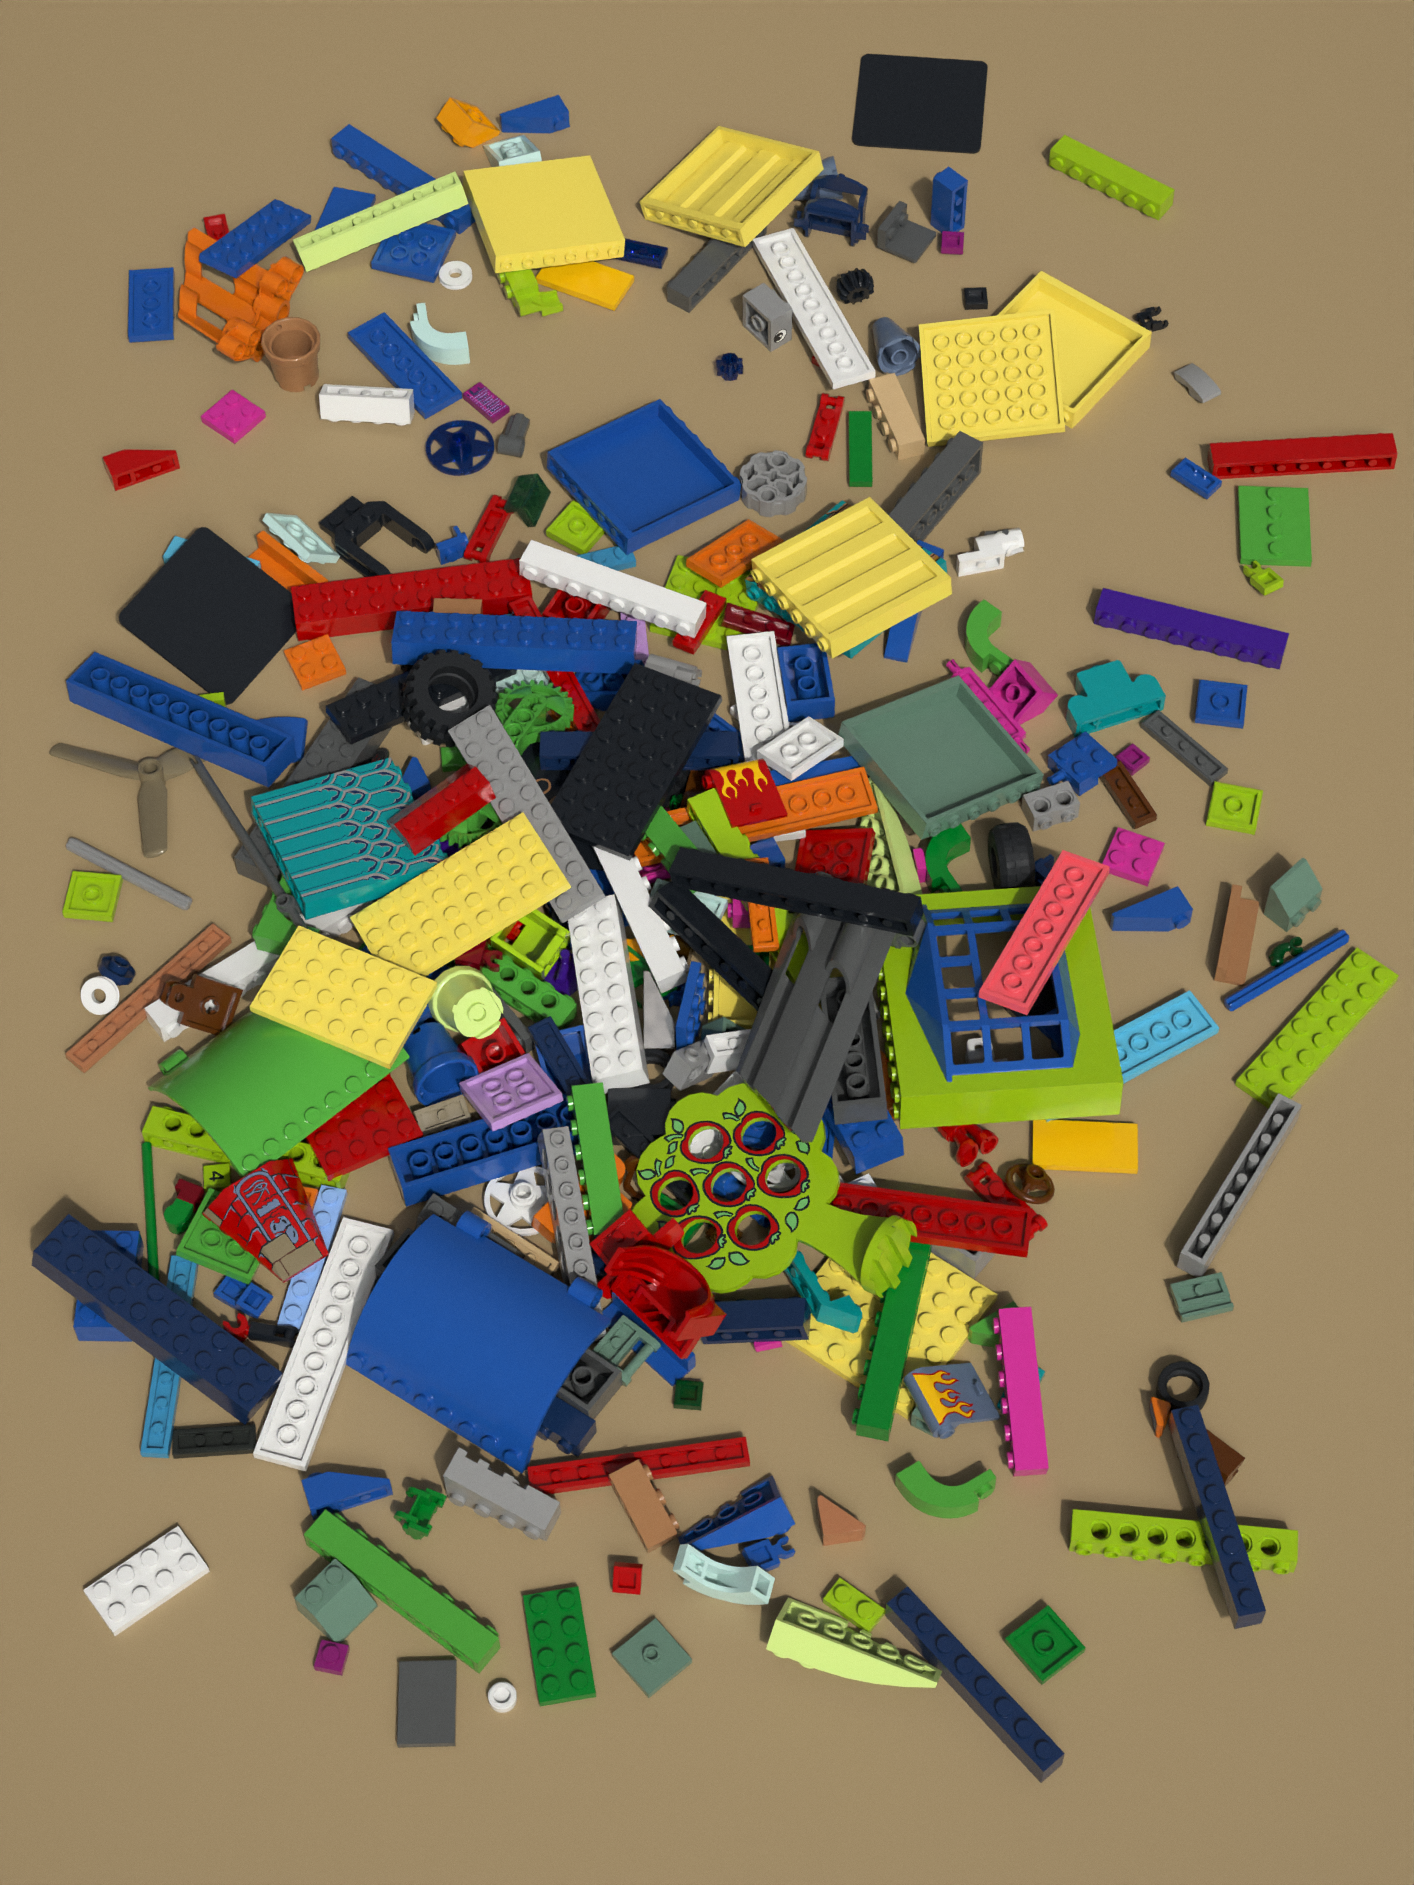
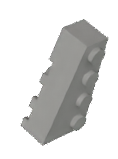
(500, 1497)

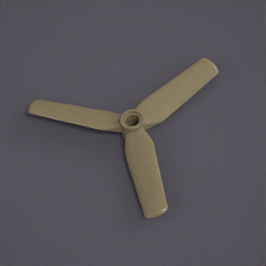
(152, 776)

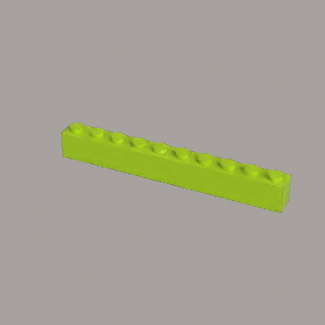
(729, 842)

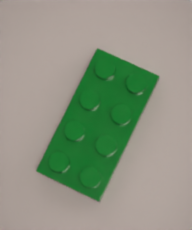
(559, 1646)

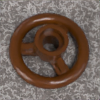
(1032, 1178)

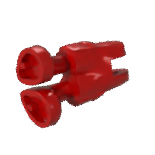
(968, 1149)

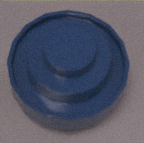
(117, 970)

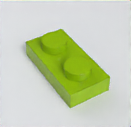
(854, 1605)

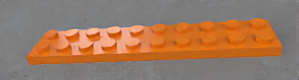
(808, 805)

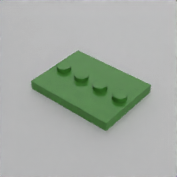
(1274, 526)

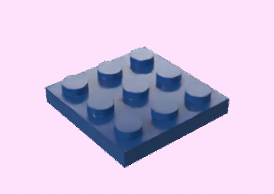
(415, 252)
(691, 1007)

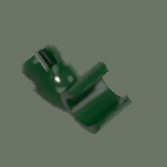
(1278, 952)

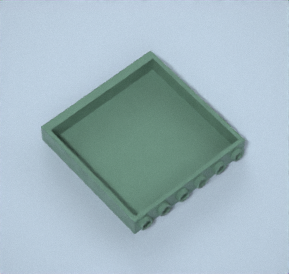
(940, 757)

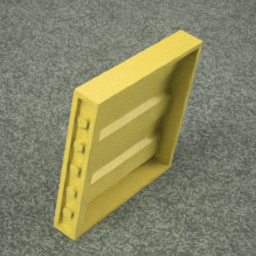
(731, 186)
(851, 577)

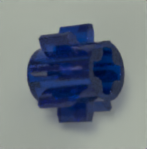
(729, 366)

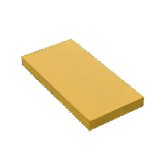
(588, 282)
(1085, 1146)

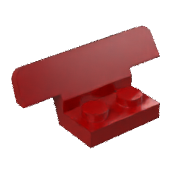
(631, 1232)

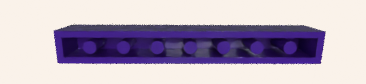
(1191, 628)

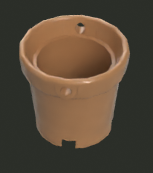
(293, 352)

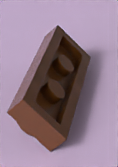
(1129, 796)

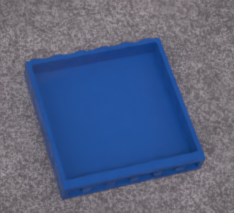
(643, 476)

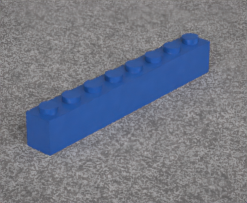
(391, 171)

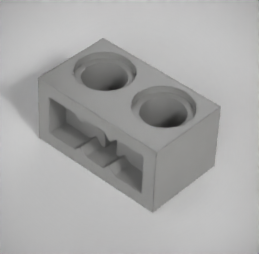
(1049, 802)
(688, 1066)

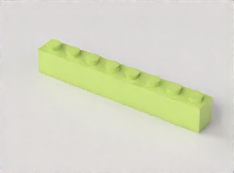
(380, 221)

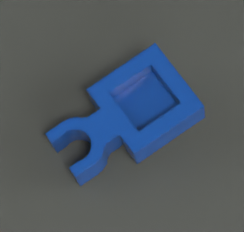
(767, 1555)

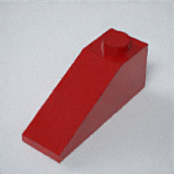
(135, 466)

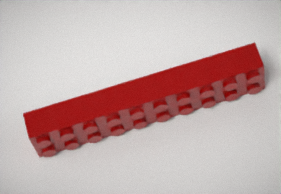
(372, 601)

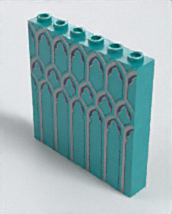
(336, 837)

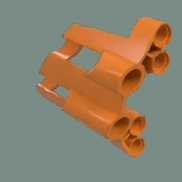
(256, 303)

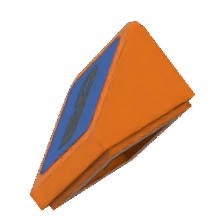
(1159, 1413)

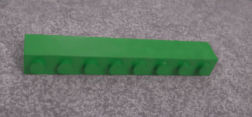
(891, 1348)

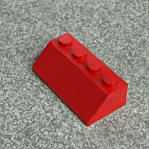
(442, 808)

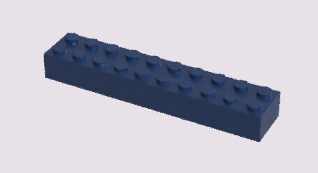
(156, 1319)

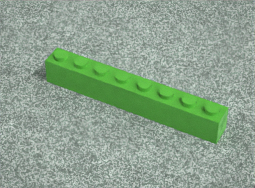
(403, 1591)

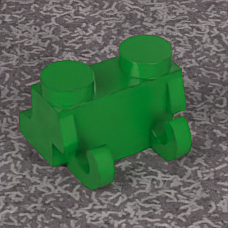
(421, 1512)

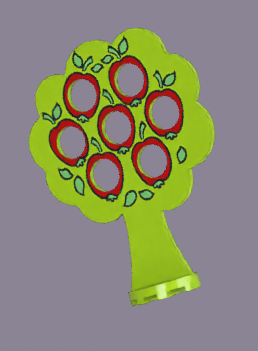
(863, 1245)

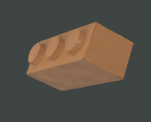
(644, 1505)

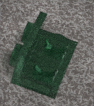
(528, 498)

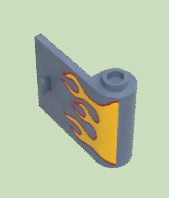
(950, 1397)

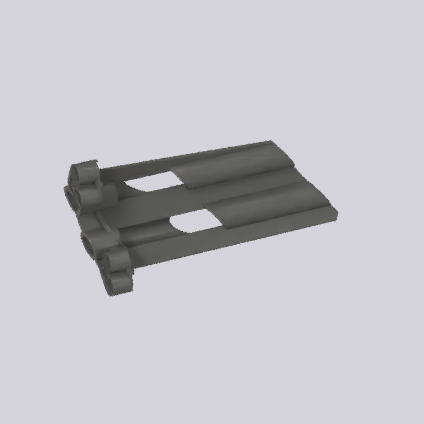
(793, 1046)

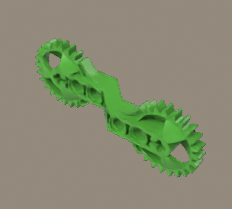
(523, 728)

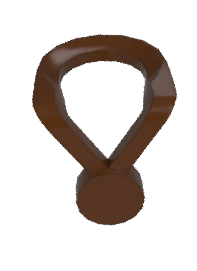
(631, 1165)

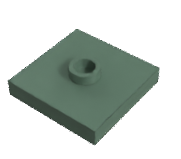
(652, 1658)

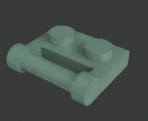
(620, 1341)

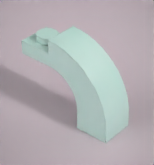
(438, 346)
(720, 1581)

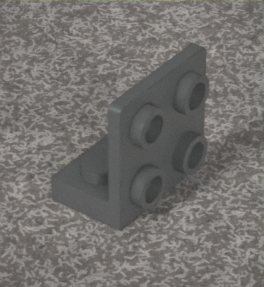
(903, 236)

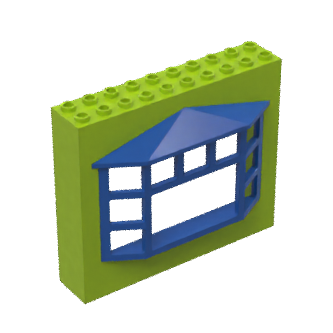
(917, 1026)

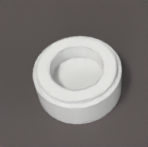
(502, 1697)

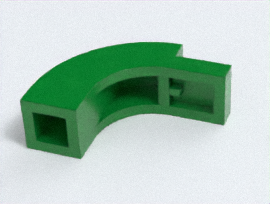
(940, 852)

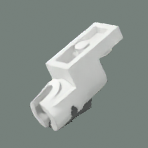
(990, 551)

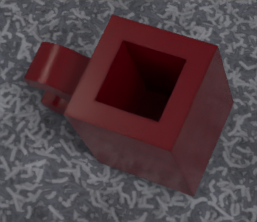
(478, 956)

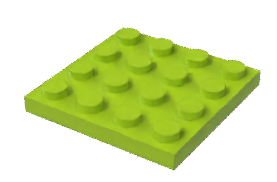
(693, 585)

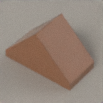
(837, 1525)

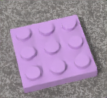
(511, 1092)

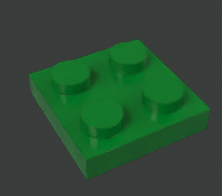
(1045, 1645)

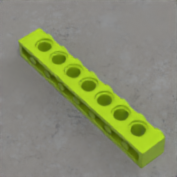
(184, 1141)
(1169, 1530)

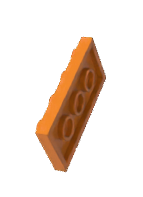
(732, 553)

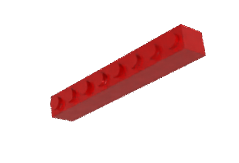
(1302, 456)

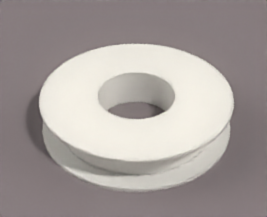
(455, 267)
(89, 1000)

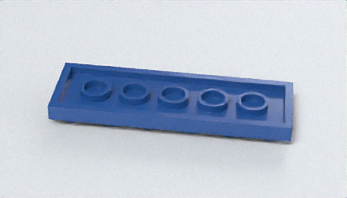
(255, 238)
(404, 364)

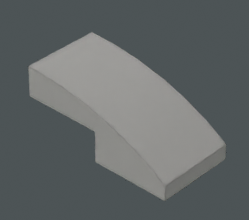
(1199, 383)

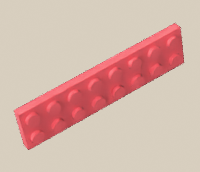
(1044, 932)

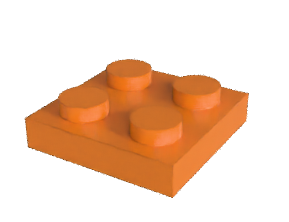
(314, 662)

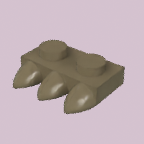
(443, 1115)

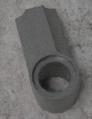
(513, 441)

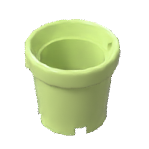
(466, 1002)

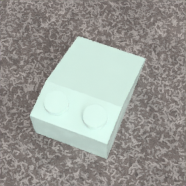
(512, 152)

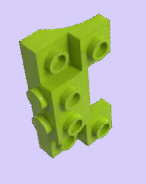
(525, 295)

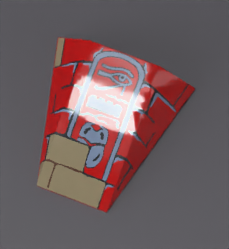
(271, 1219)

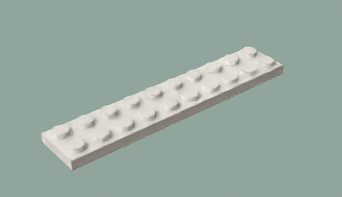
(814, 308)
(758, 696)
(322, 1345)

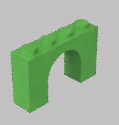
(274, 929)

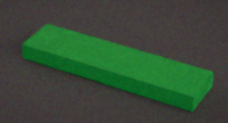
(860, 449)

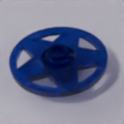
(460, 447)

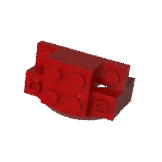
(676, 1303)

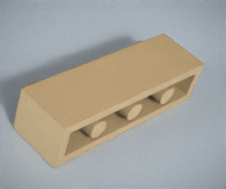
(895, 416)

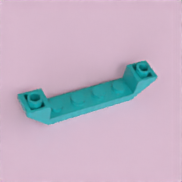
(837, 1313)

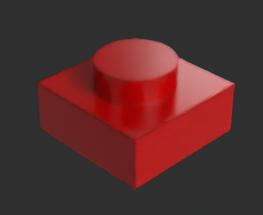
(627, 1578)

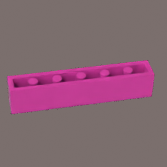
(1021, 1391)

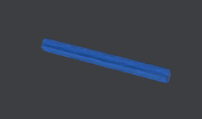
(1286, 970)

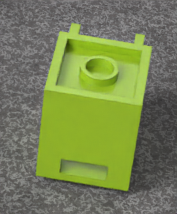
(536, 946)

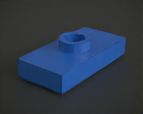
(1196, 478)

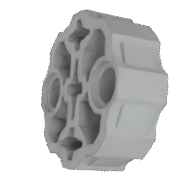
(773, 483)

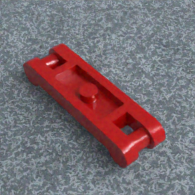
(825, 427)
(488, 530)
(997, 1192)

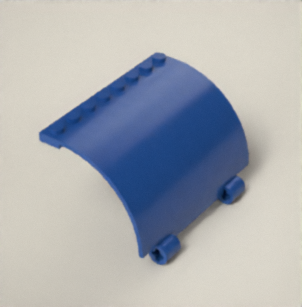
(474, 1335)

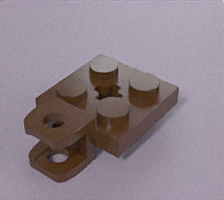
(192, 999)

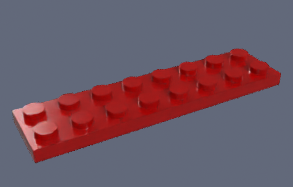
(945, 1219)

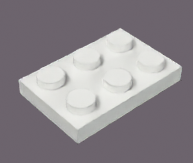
(800, 748)

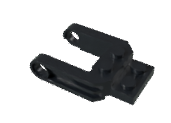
(357, 522)

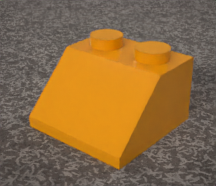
(466, 123)

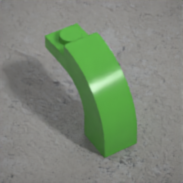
(980, 626)
(940, 1499)

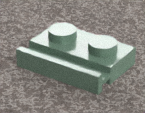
(1201, 1297)

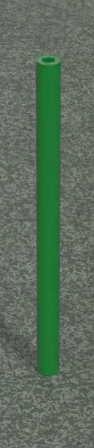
(150, 1210)

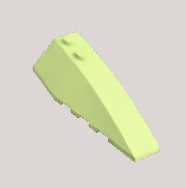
(891, 858)
(828, 1645)

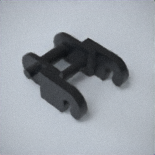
(1152, 325)

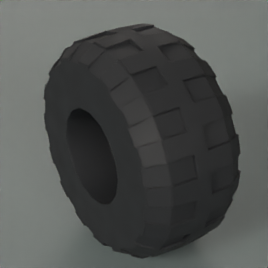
(1011, 856)

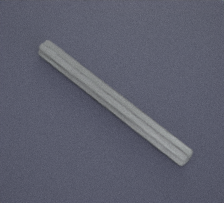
(129, 873)

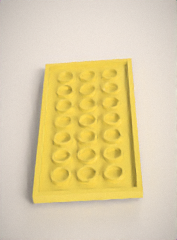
(462, 899)

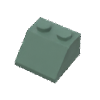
(1293, 896)
(335, 1602)

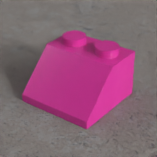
(1023, 691)

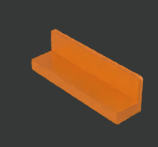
(283, 564)

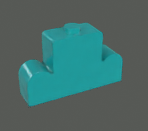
(1111, 698)

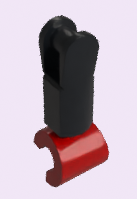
(262, 1332)

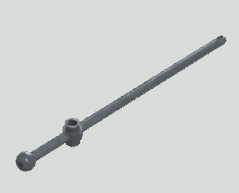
(285, 903)

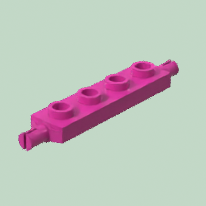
(990, 703)

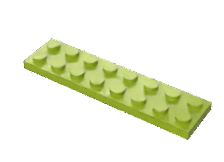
(1317, 1029)

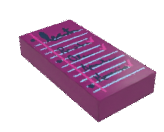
(486, 402)

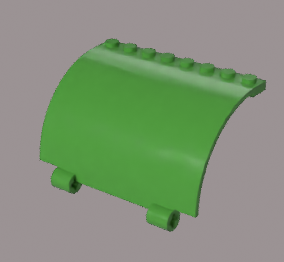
(265, 1087)

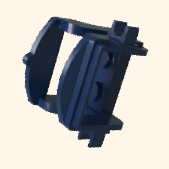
(834, 215)

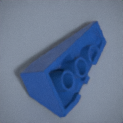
(754, 1517)

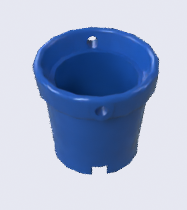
(437, 1064)

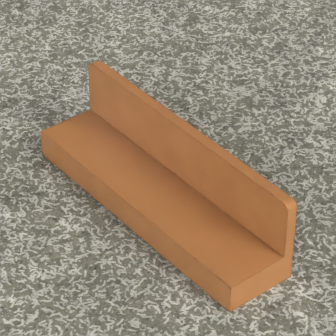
(1236, 938)

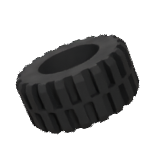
(445, 669)

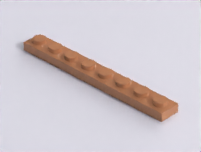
(132, 1012)

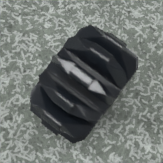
(855, 286)

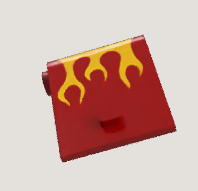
(746, 792)

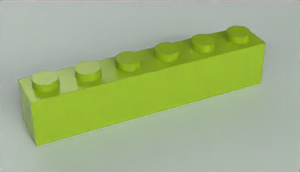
(1111, 177)

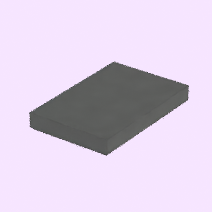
(427, 1703)

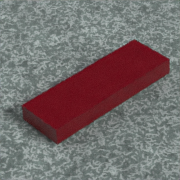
(751, 622)

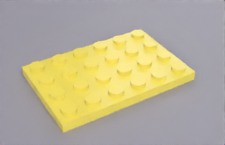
(343, 997)

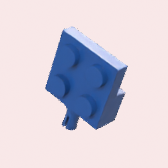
(1080, 763)

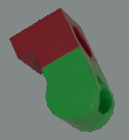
(182, 1211)

